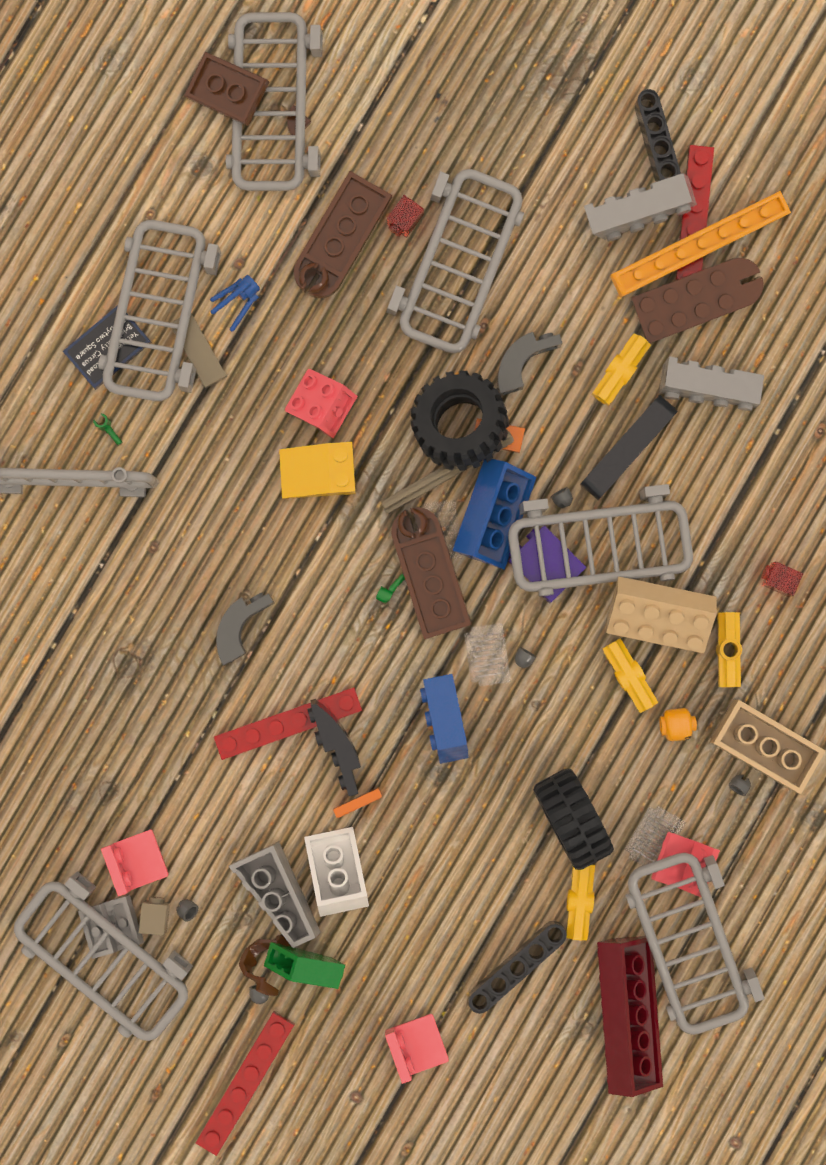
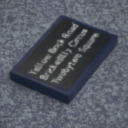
(88, 347)

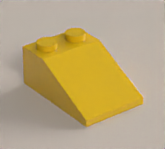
(317, 470)

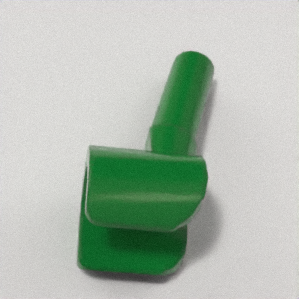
(108, 429)
(384, 594)

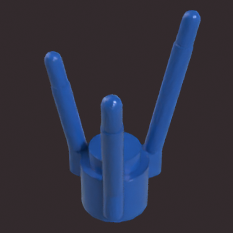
(243, 288)

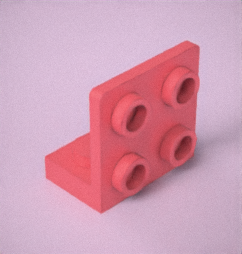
(321, 402)
(677, 844)
(134, 862)
(416, 1046)

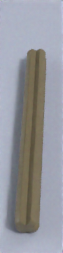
(427, 483)

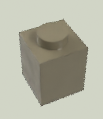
(154, 916)

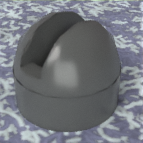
(562, 498)
(524, 658)
(739, 785)
(187, 910)
(257, 997)

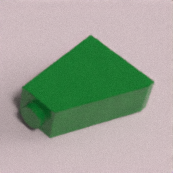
(304, 966)

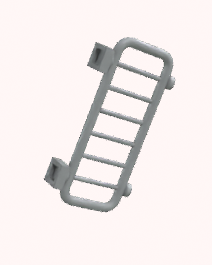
(302, 161)
(451, 192)
(186, 375)
(130, 482)
(655, 497)
(172, 970)
(741, 987)

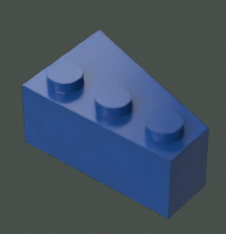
(445, 718)

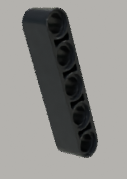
(656, 138)
(629, 447)
(511, 978)

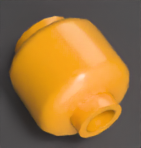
(677, 724)

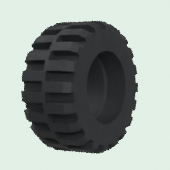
(450, 392)
(573, 819)

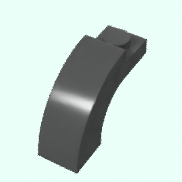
(510, 369)
(231, 625)

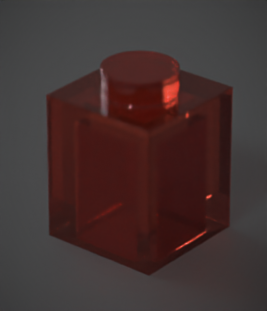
(404, 217)
(781, 578)

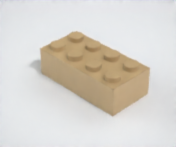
(661, 614)
(767, 746)

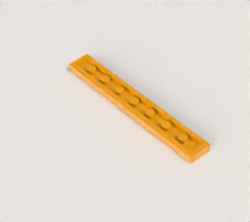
(700, 244)

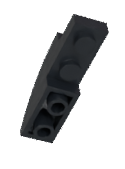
(334, 737)

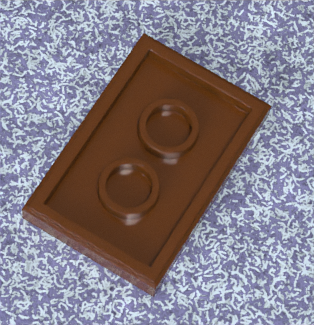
(226, 88)

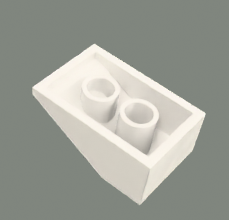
(336, 871)

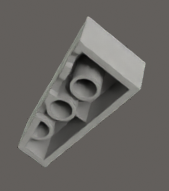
(641, 207)
(710, 384)
(278, 893)

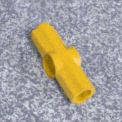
(621, 369)
(729, 632)
(630, 675)
(580, 903)

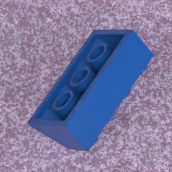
(492, 512)

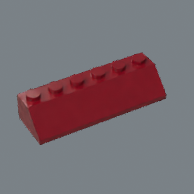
(629, 1016)

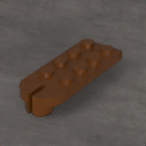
(340, 236)
(697, 298)
(429, 573)

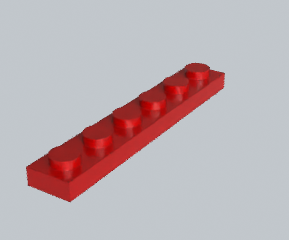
(699, 174)
(283, 725)
(245, 1083)

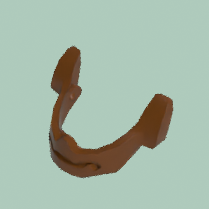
(248, 961)

